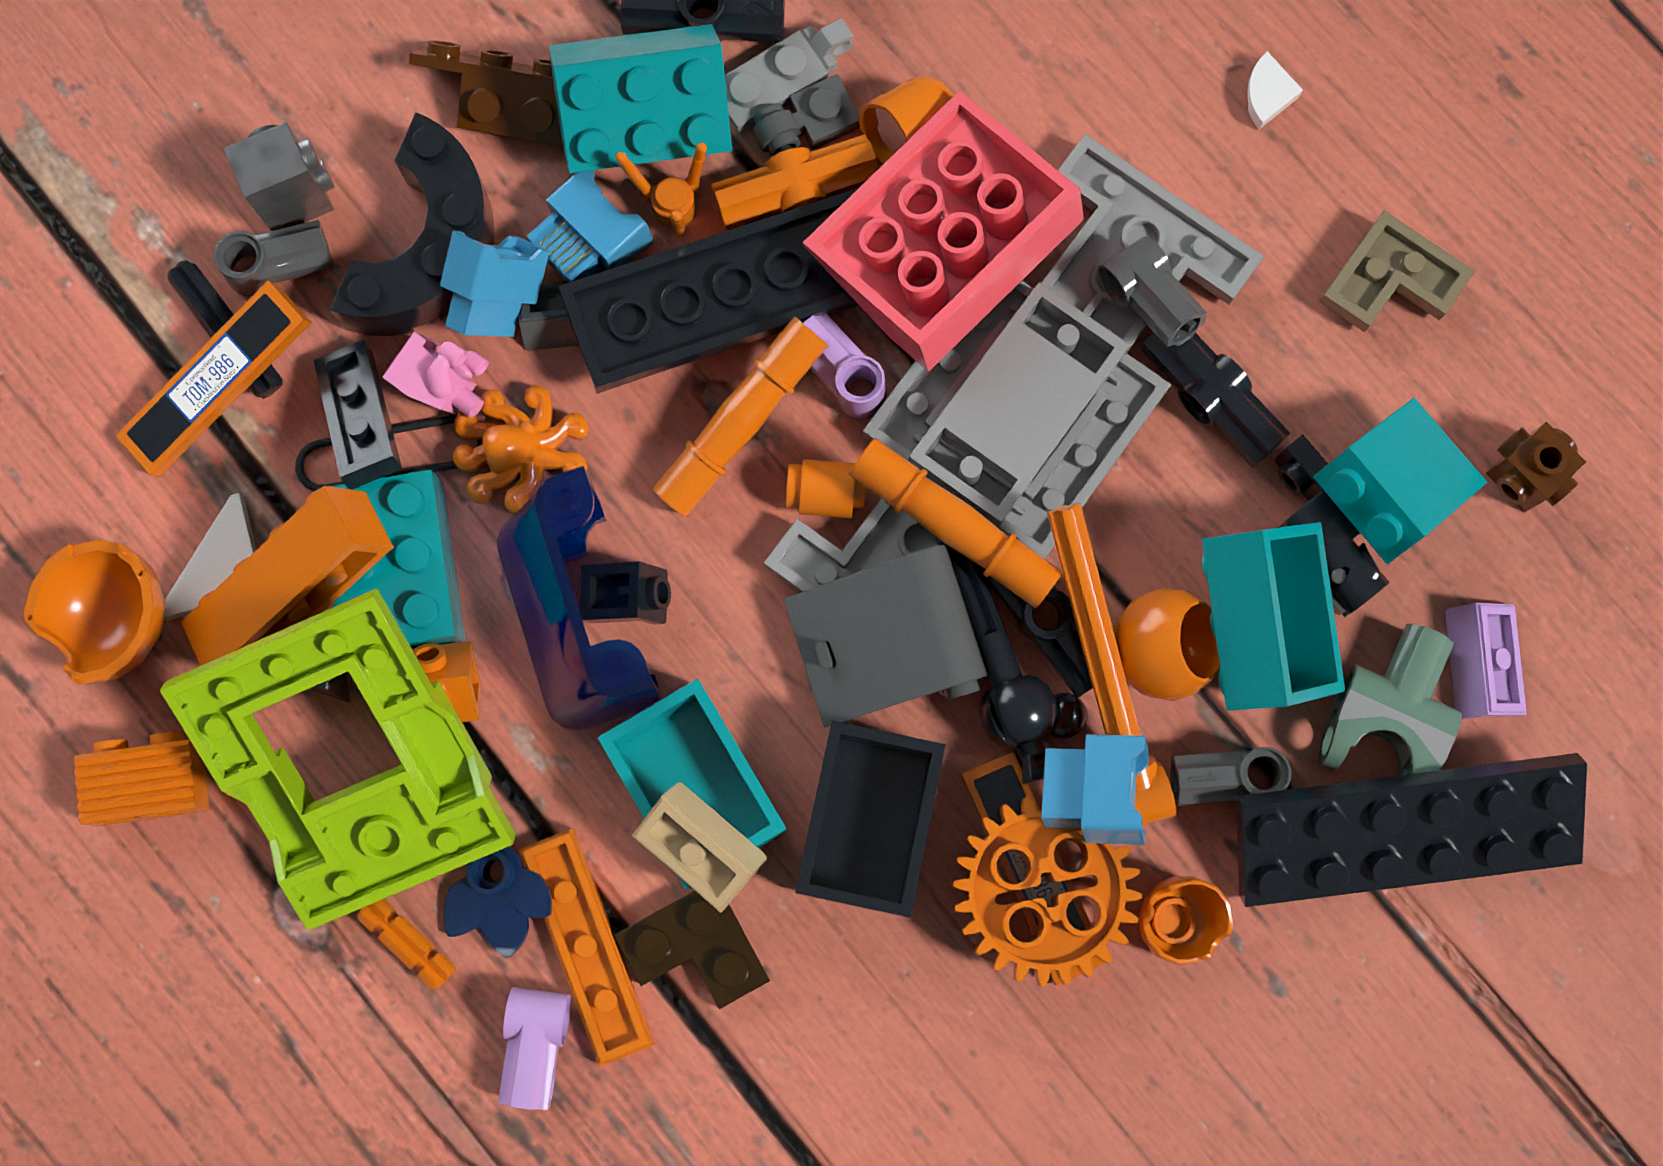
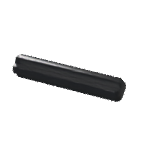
(213, 314)

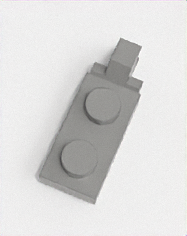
(784, 70)

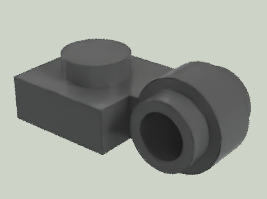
(819, 111)

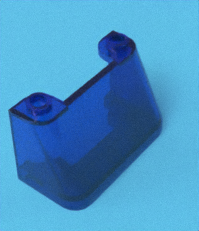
(577, 680)

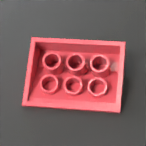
(946, 229)

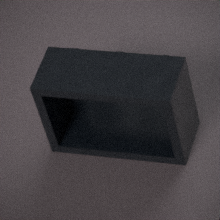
(870, 819)

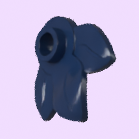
(497, 907)

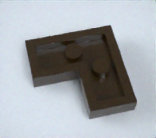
(697, 932)

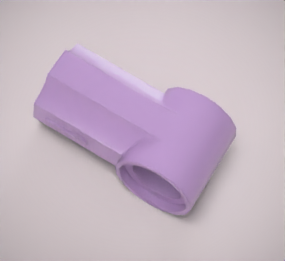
(843, 364)
(535, 1030)

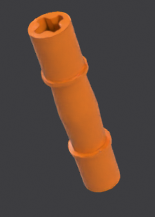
(740, 417)
(955, 523)

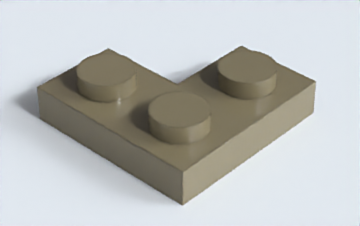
(1400, 261)

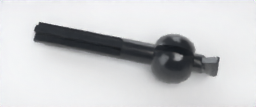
(1017, 707)

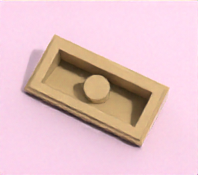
(699, 846)

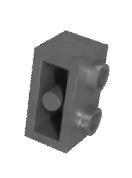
(281, 176)

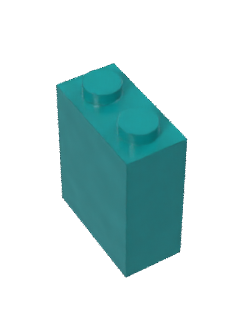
(1400, 480)

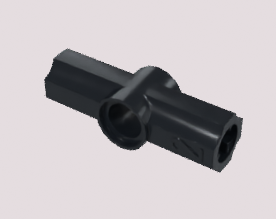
(731, 21)
(1218, 395)
(1059, 646)

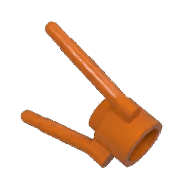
(672, 197)

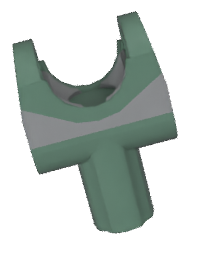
(1397, 706)

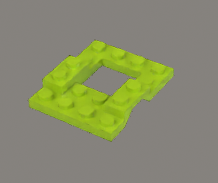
(378, 832)

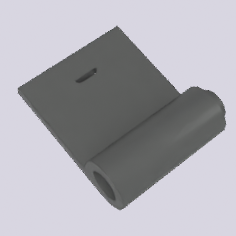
(892, 634)

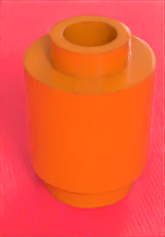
(823, 489)

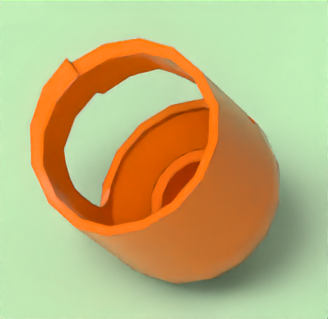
(909, 105)

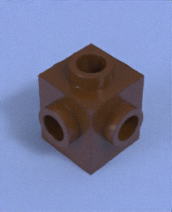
(1536, 466)

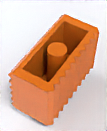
(140, 782)

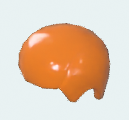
(1184, 919)

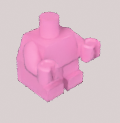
(438, 374)

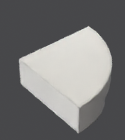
(1270, 90)

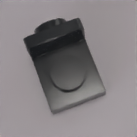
(624, 593)

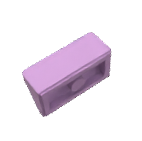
(1485, 660)

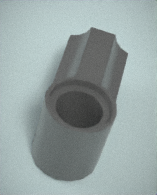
(279, 256)
(1144, 280)
(1224, 775)

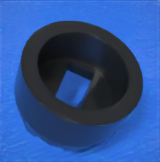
(1077, 719)

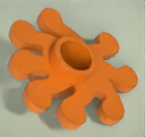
(517, 448)

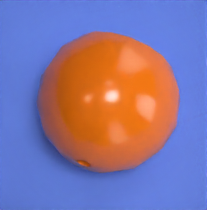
(1167, 644)

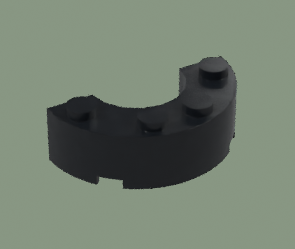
(406, 290)

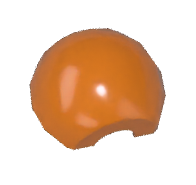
(97, 608)

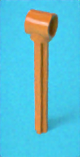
(1153, 791)

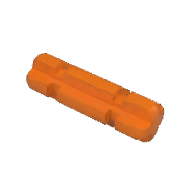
(407, 943)

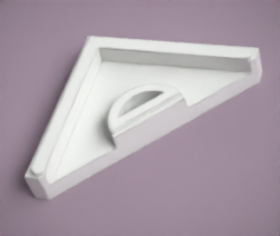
(222, 548)

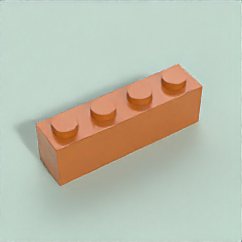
(291, 574)

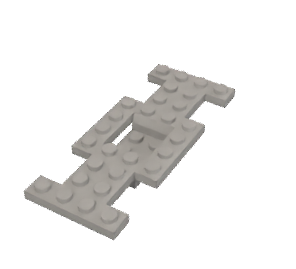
(1026, 374)

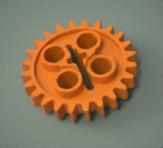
(1057, 942)

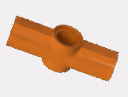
(794, 180)

